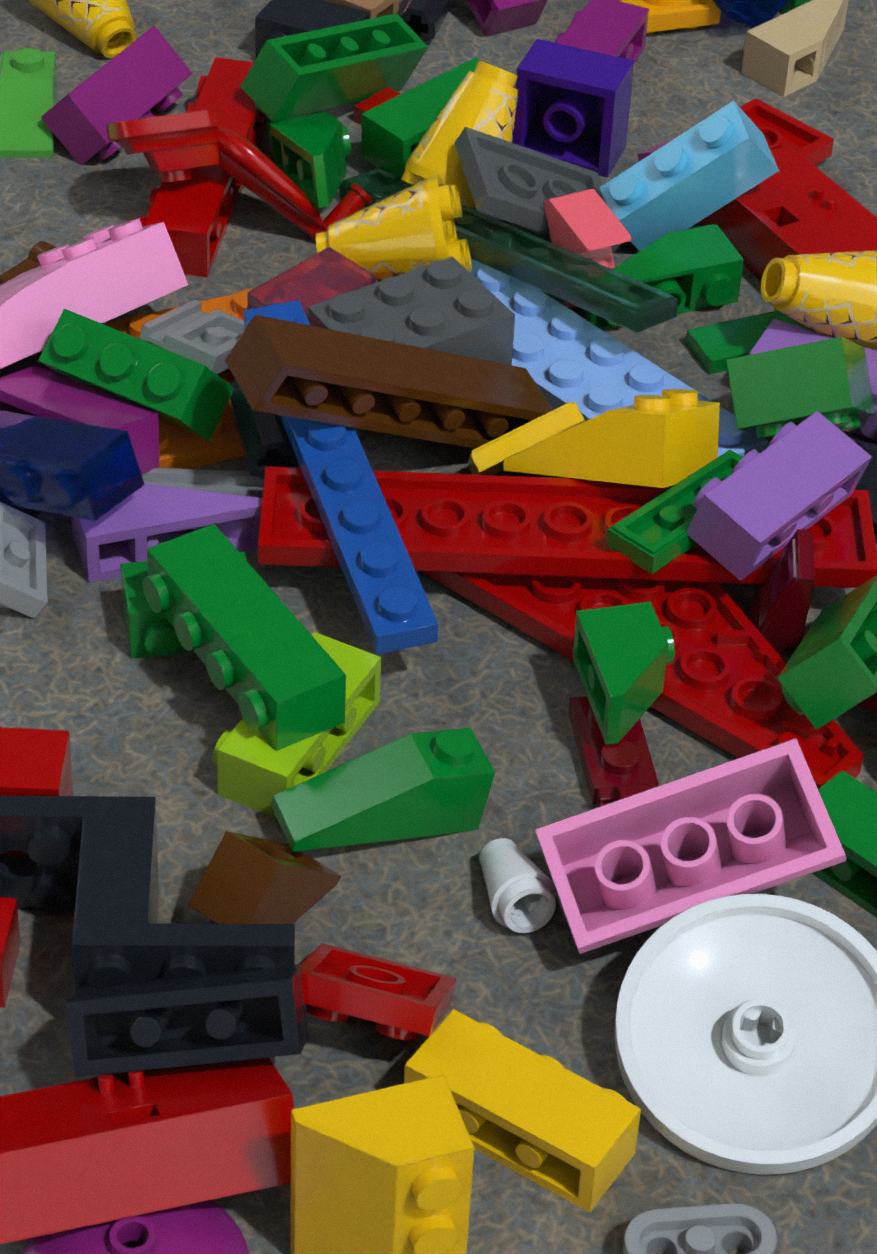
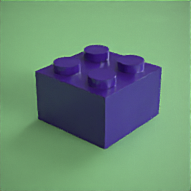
(573, 105)

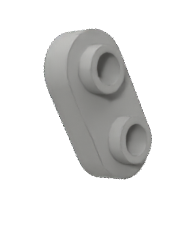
(701, 1231)

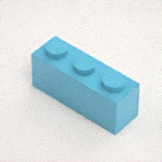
(690, 176)

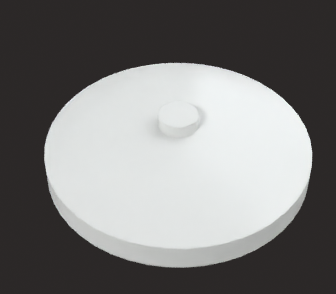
(753, 1033)

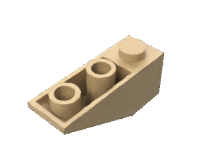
(794, 46)

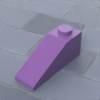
(159, 515)

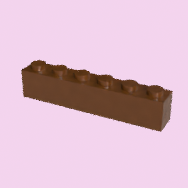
(380, 384)

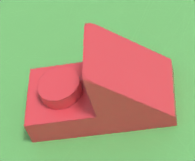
(585, 227)

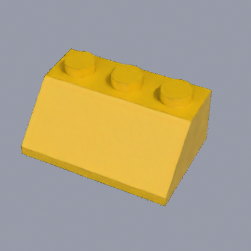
(381, 1173)

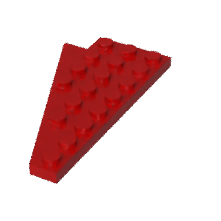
(722, 665)

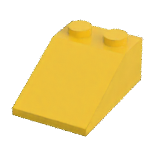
(638, 444)

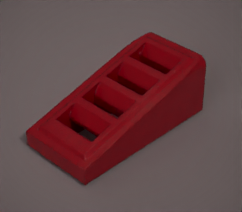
(784, 599)

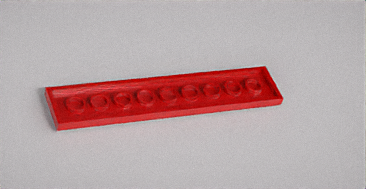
(535, 529)

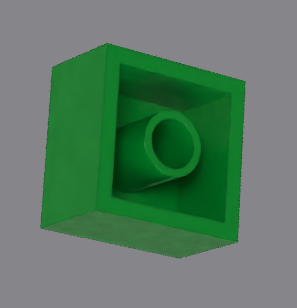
(799, 381)

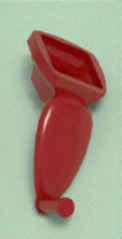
(193, 140)

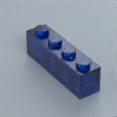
(65, 466)

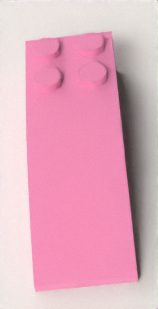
(95, 278)

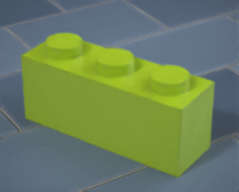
(255, 772)

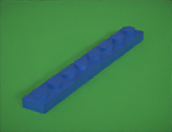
(358, 523)

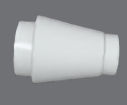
(516, 887)

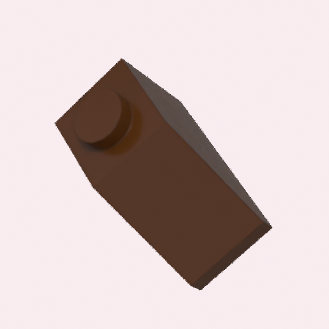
(260, 882)

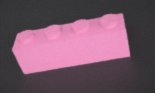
(689, 844)

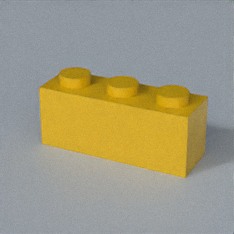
(531, 1109)

